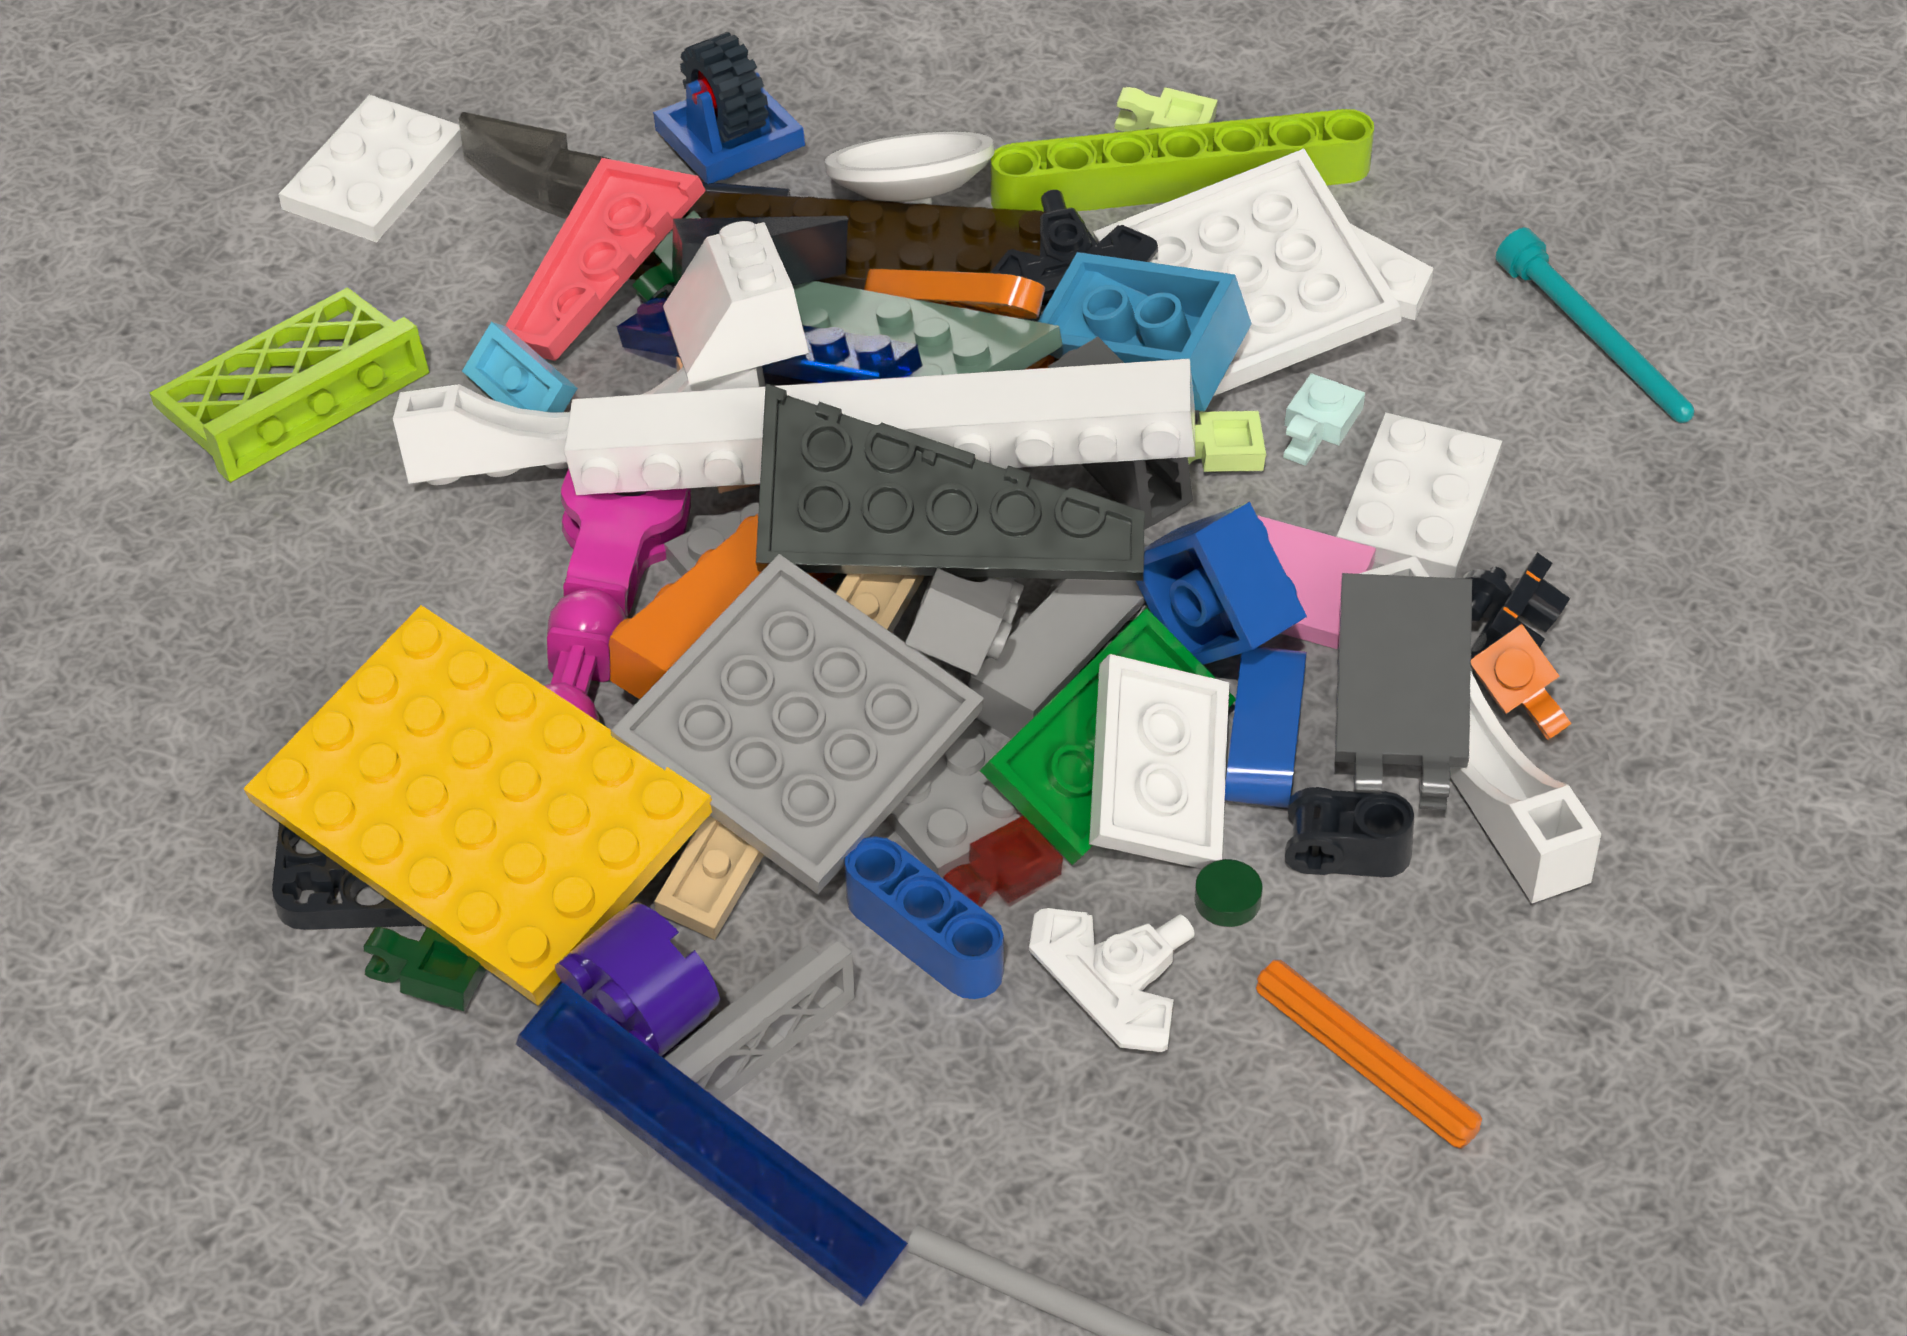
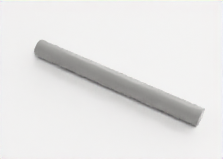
(1025, 1286)

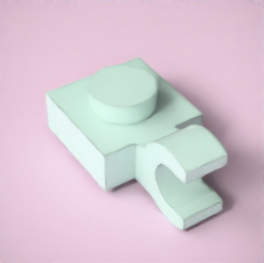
(1319, 413)

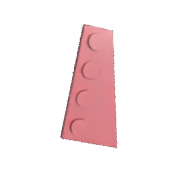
(600, 245)

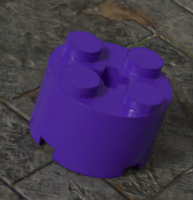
(642, 978)

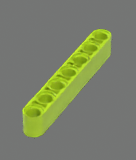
(1175, 160)

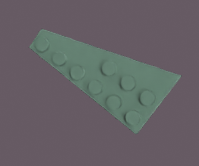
(947, 336)

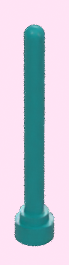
(1525, 256)

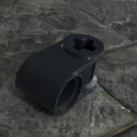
(1354, 833)

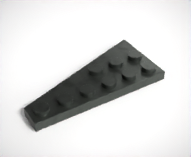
(903, 504)

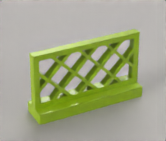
(299, 402)

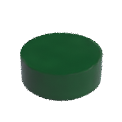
(1228, 893)

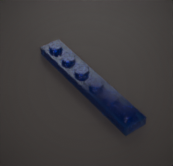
(831, 355)
(711, 1143)

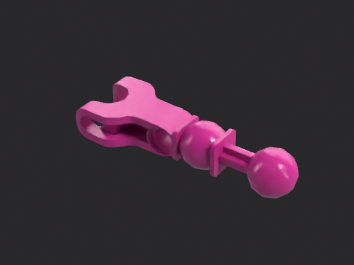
(612, 547)

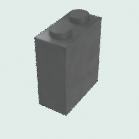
(1147, 485)

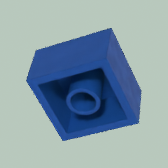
(1219, 585)

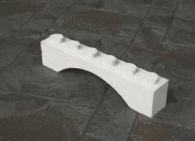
(461, 433)
(1523, 810)

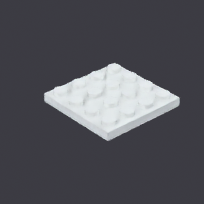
(1292, 256)

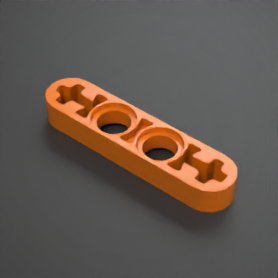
(981, 292)

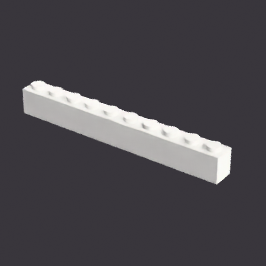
(996, 415)

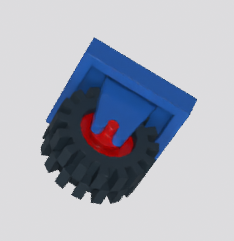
(726, 114)

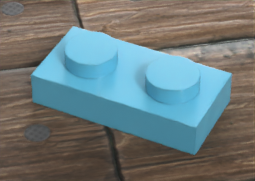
(516, 373)

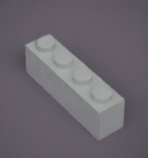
(1053, 648)

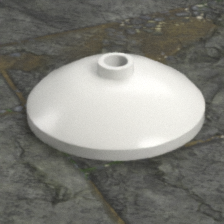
(910, 165)

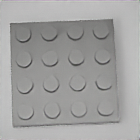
(800, 721)

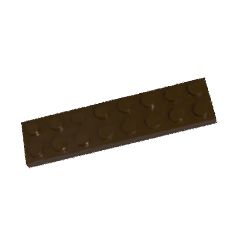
(892, 232)

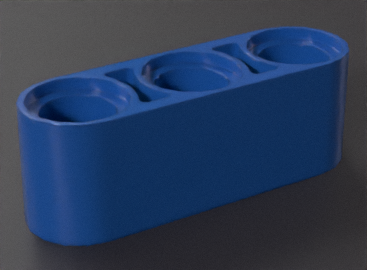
(1265, 727)
(925, 918)

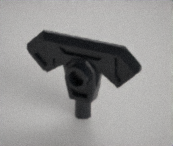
(1064, 235)

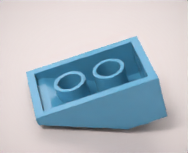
(1152, 315)

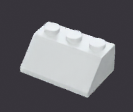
(734, 306)

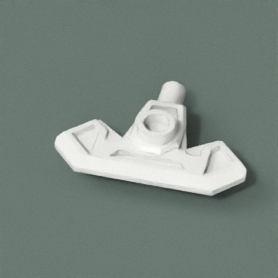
(1112, 974)

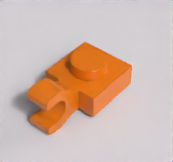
(1516, 674)

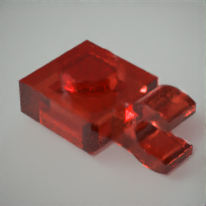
(1006, 861)

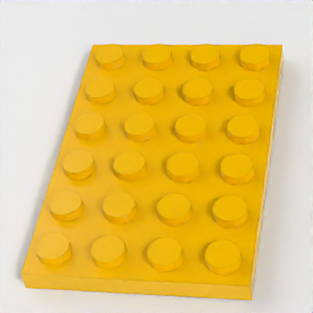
(479, 801)

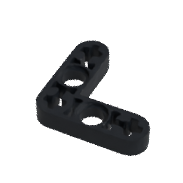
(319, 873)

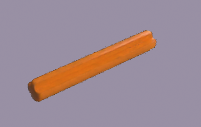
(1369, 1054)

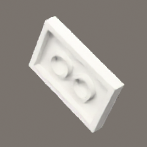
(371, 168)
(1421, 493)
(1159, 762)

